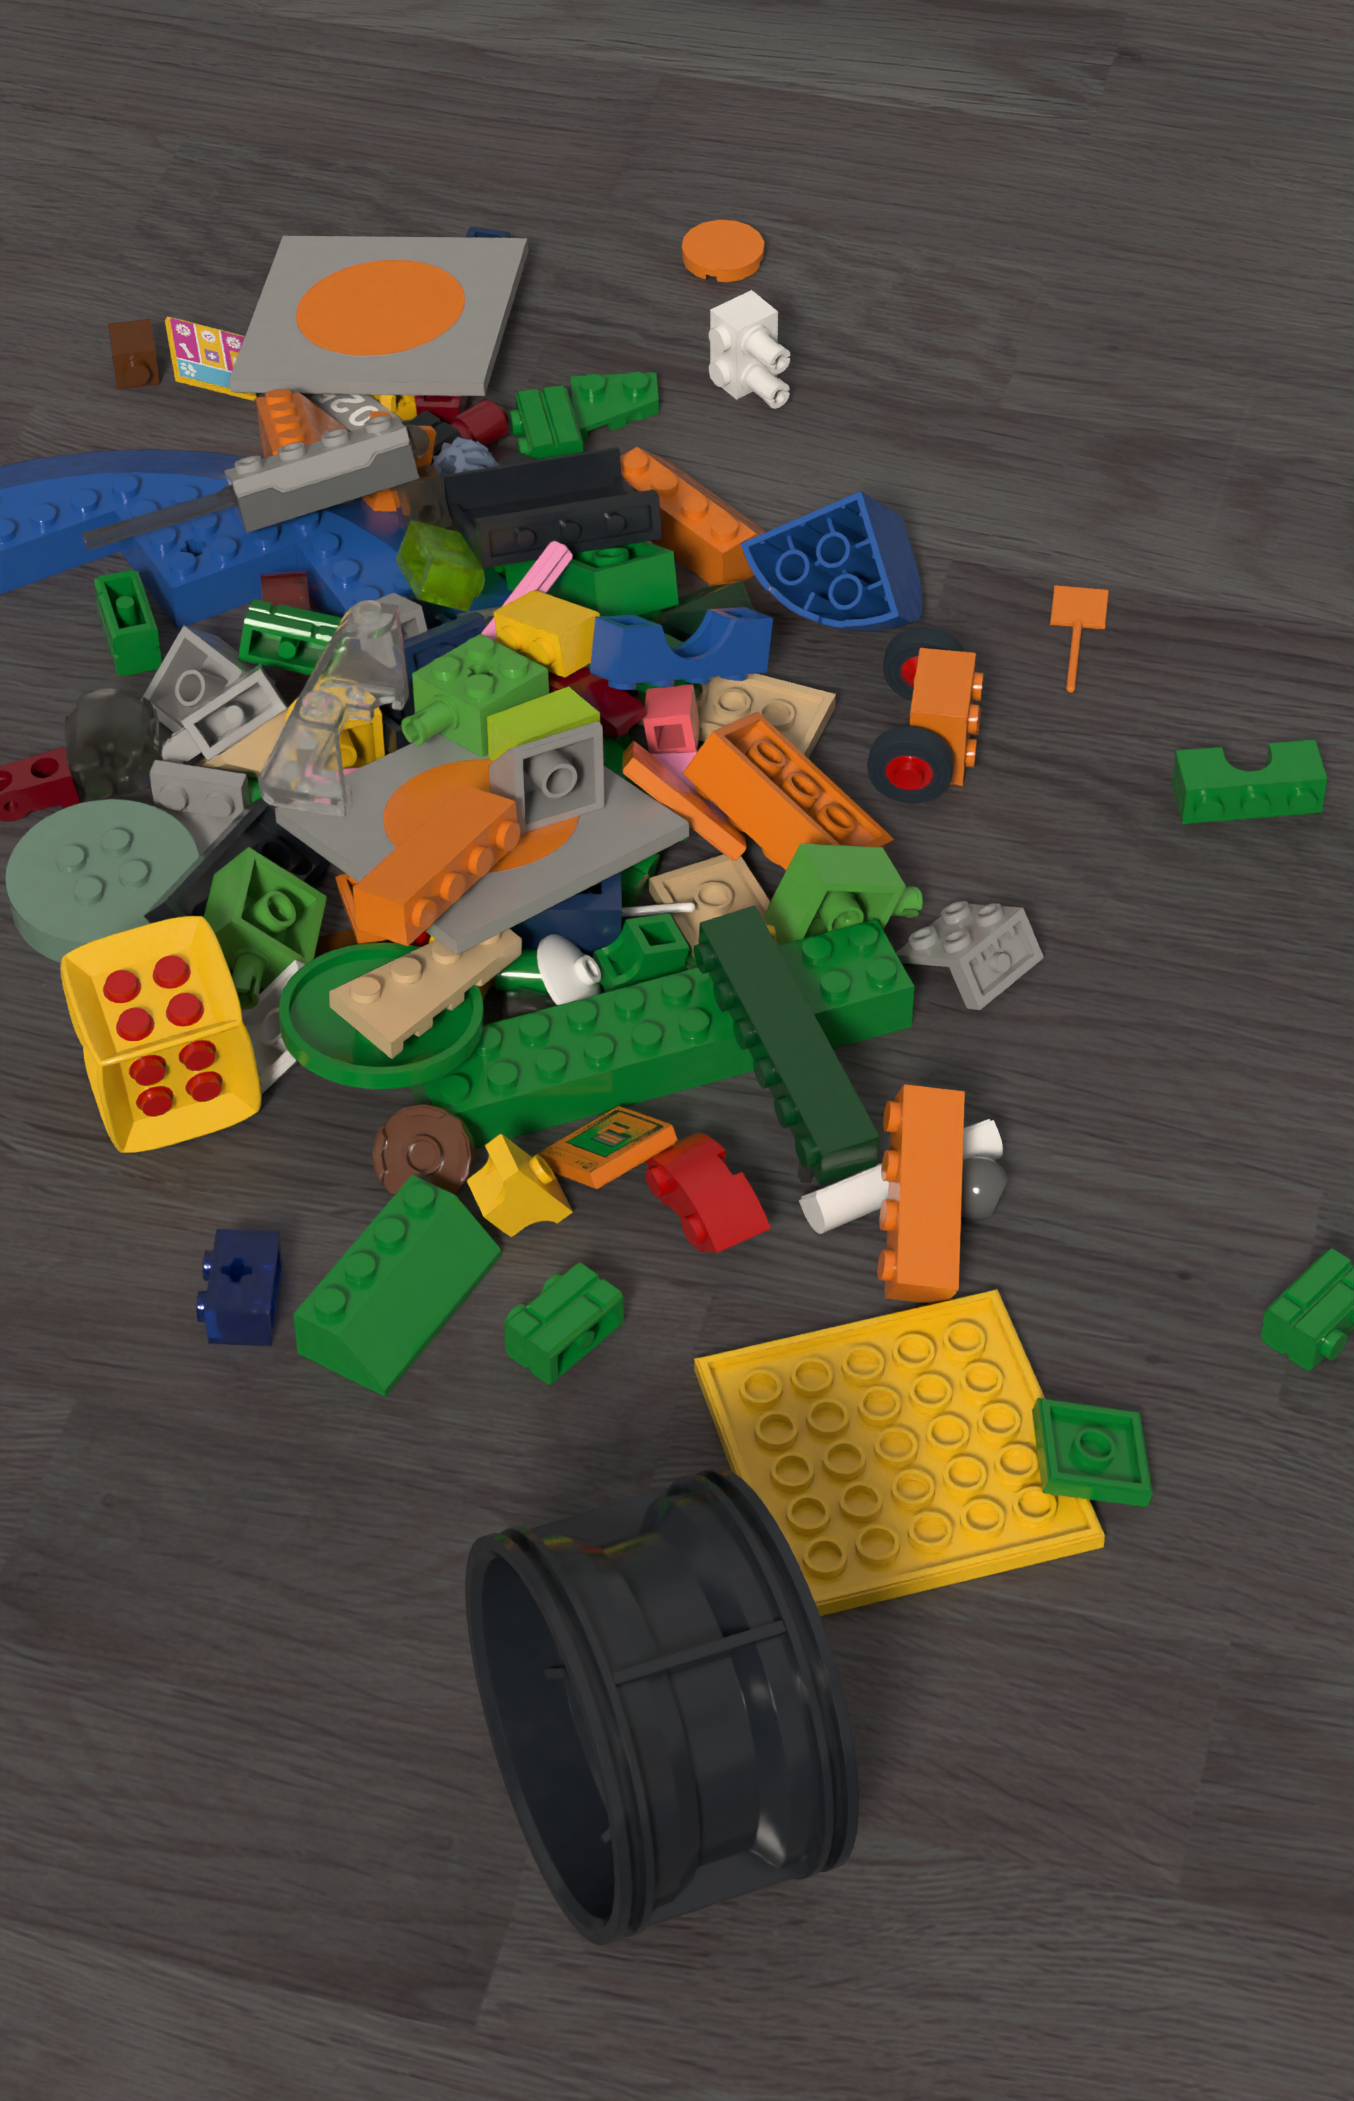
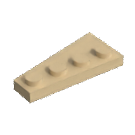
(416, 987)

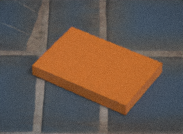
(683, 800)

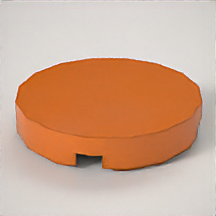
(723, 250)

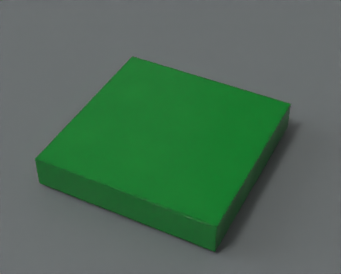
(1091, 1452)

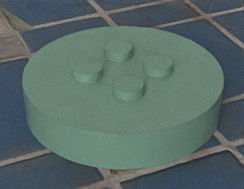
(93, 872)

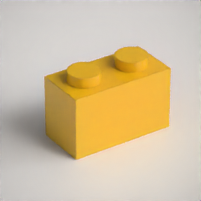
(547, 631)

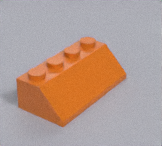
(290, 419)
(694, 520)
(777, 792)

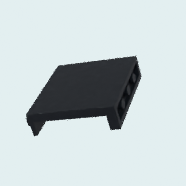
(571, 499)

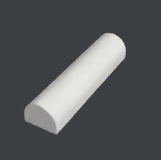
(866, 1190)

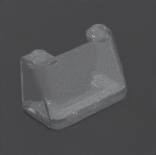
(352, 678)

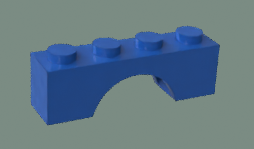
(725, 645)

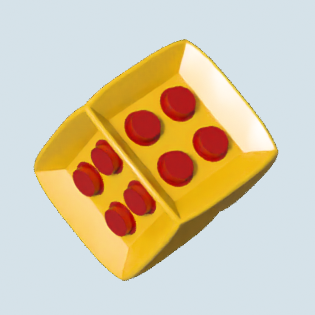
(161, 1033)

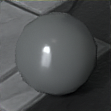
(981, 1187)

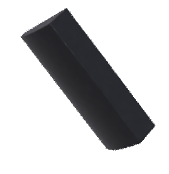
(253, 829)

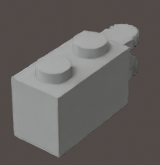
(225, 718)

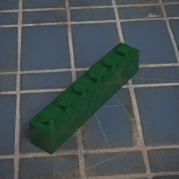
(786, 1045)

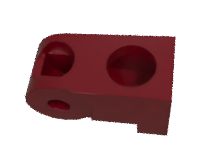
(36, 785)

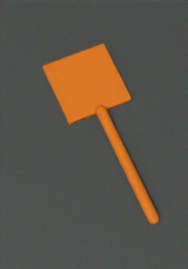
(1078, 609)

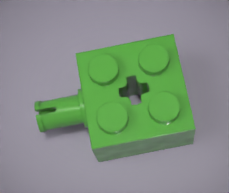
(467, 686)
(837, 889)
(262, 921)

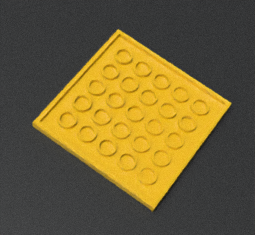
(896, 1450)

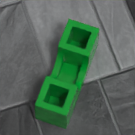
(1216, 791)

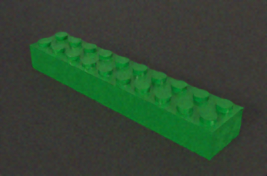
(658, 1038)

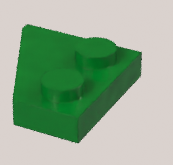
(613, 399)

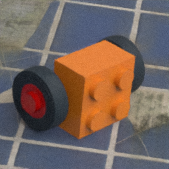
(934, 750)

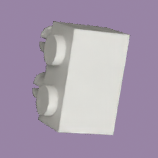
(747, 349)

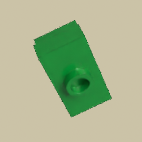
(643, 952)

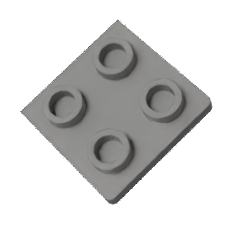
(199, 798)
(980, 944)

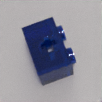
(241, 1287)

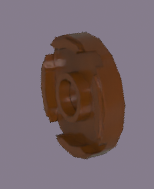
(425, 1144)

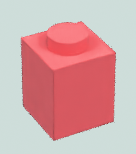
(671, 720)

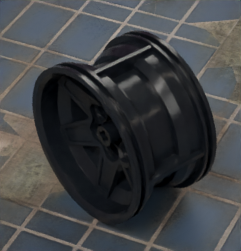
(662, 1704)

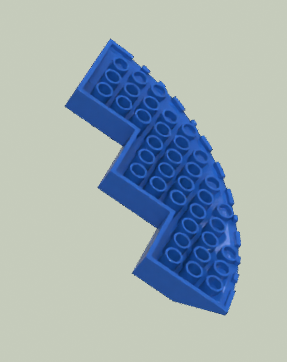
(205, 561)

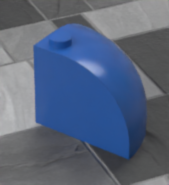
(842, 566)

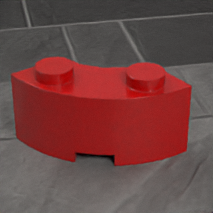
(701, 1190)

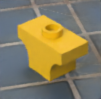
(517, 1188)

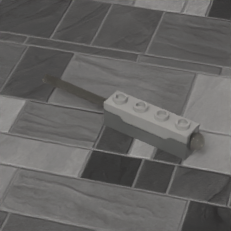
(296, 480)

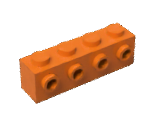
(436, 865)
(922, 1194)

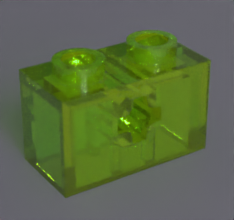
(440, 566)

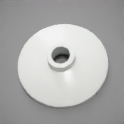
(566, 970)

